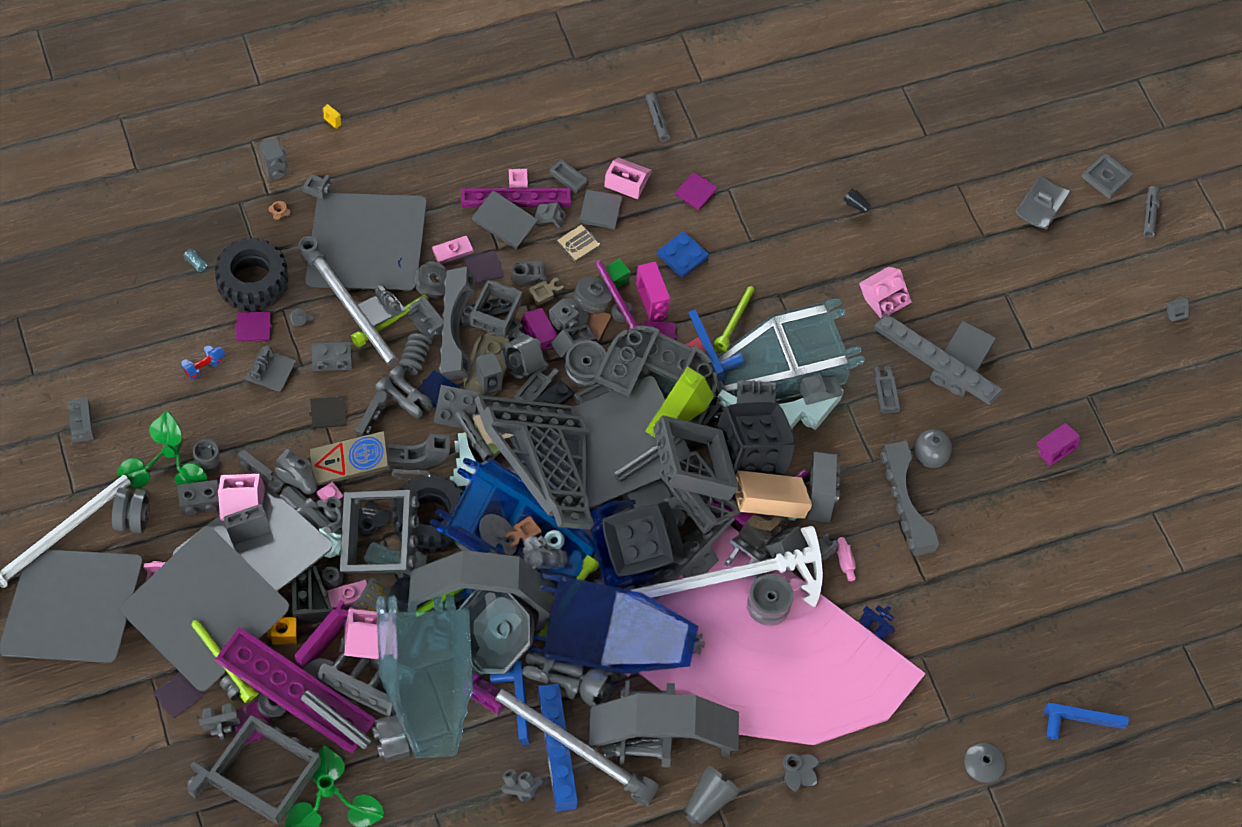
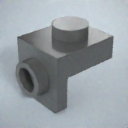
(317, 186)
(550, 213)

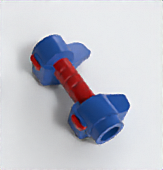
(213, 357)

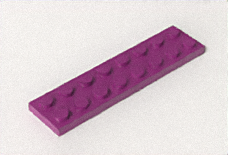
(287, 683)

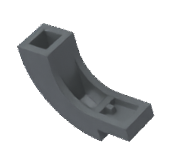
(420, 456)

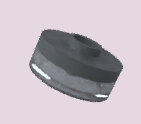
(592, 295)

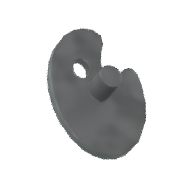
(494, 529)

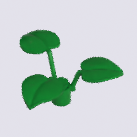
(163, 430)
(363, 812)

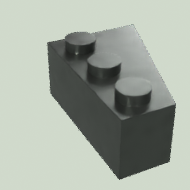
(309, 597)

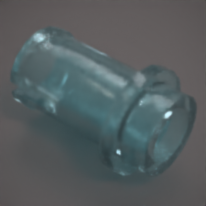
(192, 257)

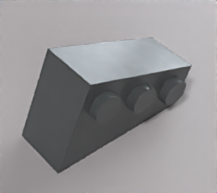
(823, 486)

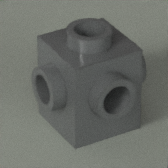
(564, 315)

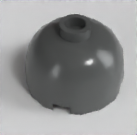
(933, 448)
(597, 686)

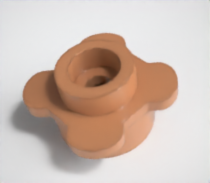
(279, 205)

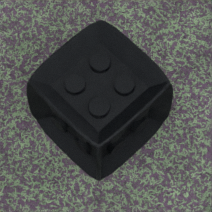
(758, 437)
(643, 539)

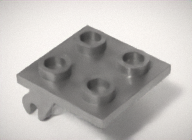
(757, 554)

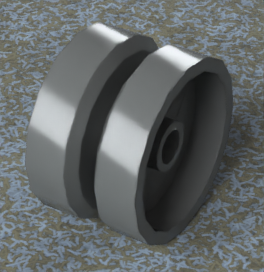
(583, 362)
(130, 510)
(770, 599)

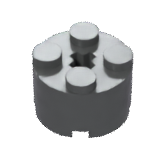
(523, 356)

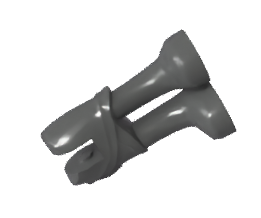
(397, 377)
(543, 673)

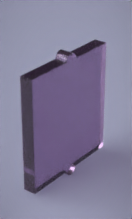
(484, 266)
(177, 695)

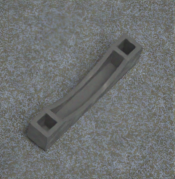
(459, 288)
(920, 533)

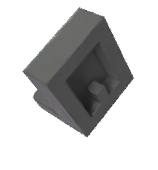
(198, 782)

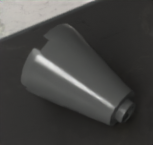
(709, 796)

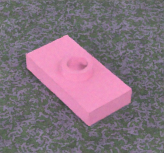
(452, 250)
(347, 593)

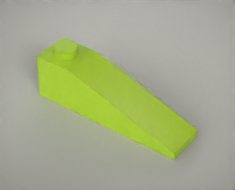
(686, 400)

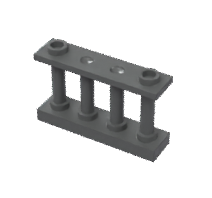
(354, 688)
(662, 752)

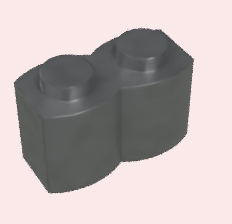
(391, 738)

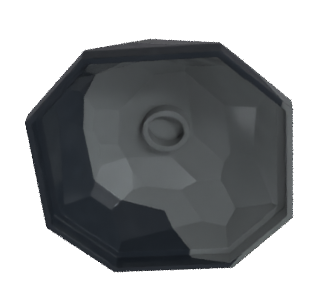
(498, 630)

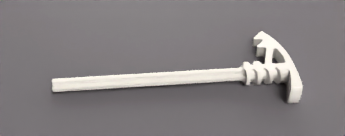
(61, 530)
(779, 563)

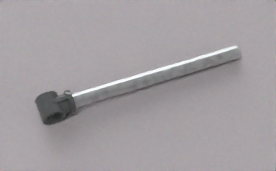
(316, 259)
(642, 788)

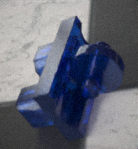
(870, 616)

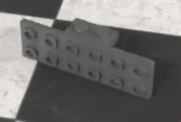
(697, 555)

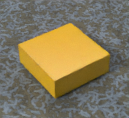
(332, 116)

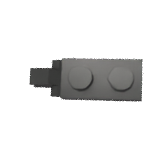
(250, 463)

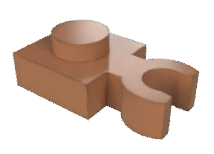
(523, 531)

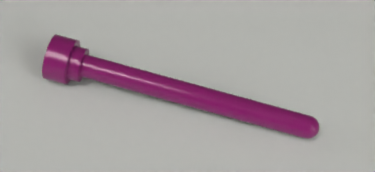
(616, 295)

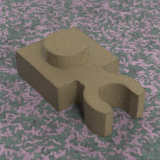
(543, 293)

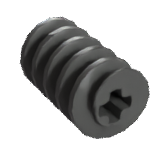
(414, 353)

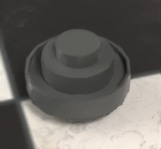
(269, 708)

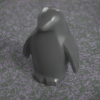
(296, 472)

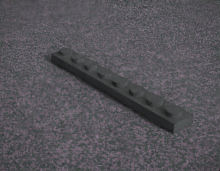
(938, 359)

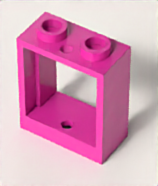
(652, 291)

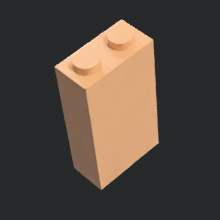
(772, 494)

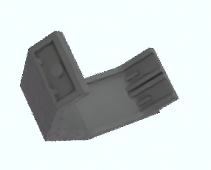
(482, 572)
(665, 717)

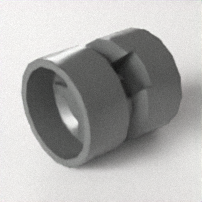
(207, 455)

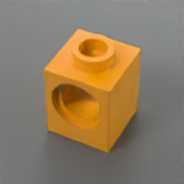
(289, 636)

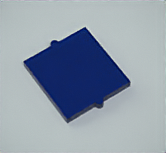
(432, 385)

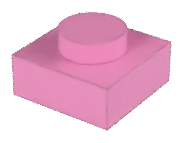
(518, 178)
(329, 491)

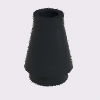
(856, 201)

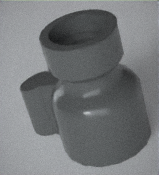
(328, 508)

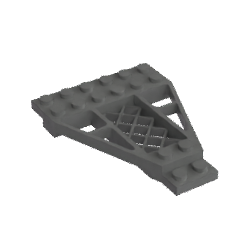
(553, 426)

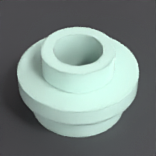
(554, 533)

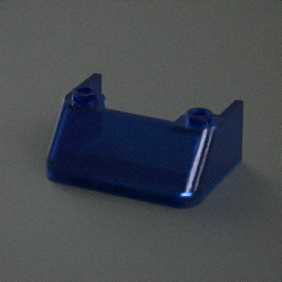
(608, 572)

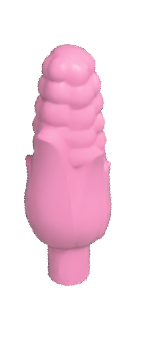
(846, 558)

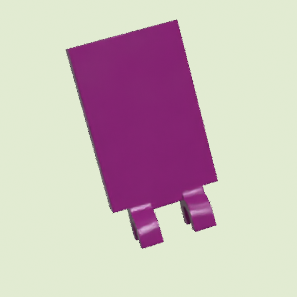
(322, 636)

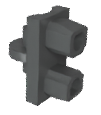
(219, 724)
(521, 785)

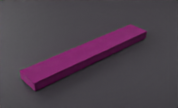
(519, 196)

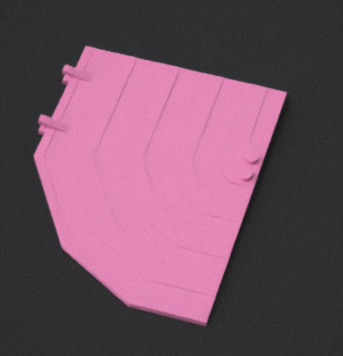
(790, 680)

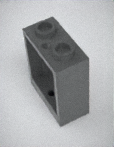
(489, 322)

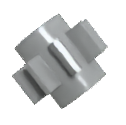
(534, 542)

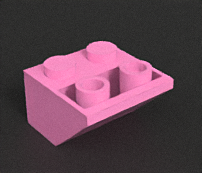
(626, 177)
(886, 291)
(239, 493)
(361, 634)

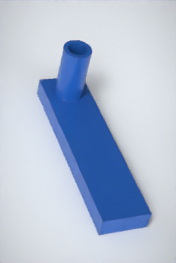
(719, 367)
(520, 692)
(1058, 711)

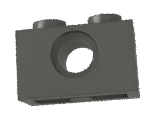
(488, 373)

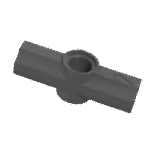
(305, 507)

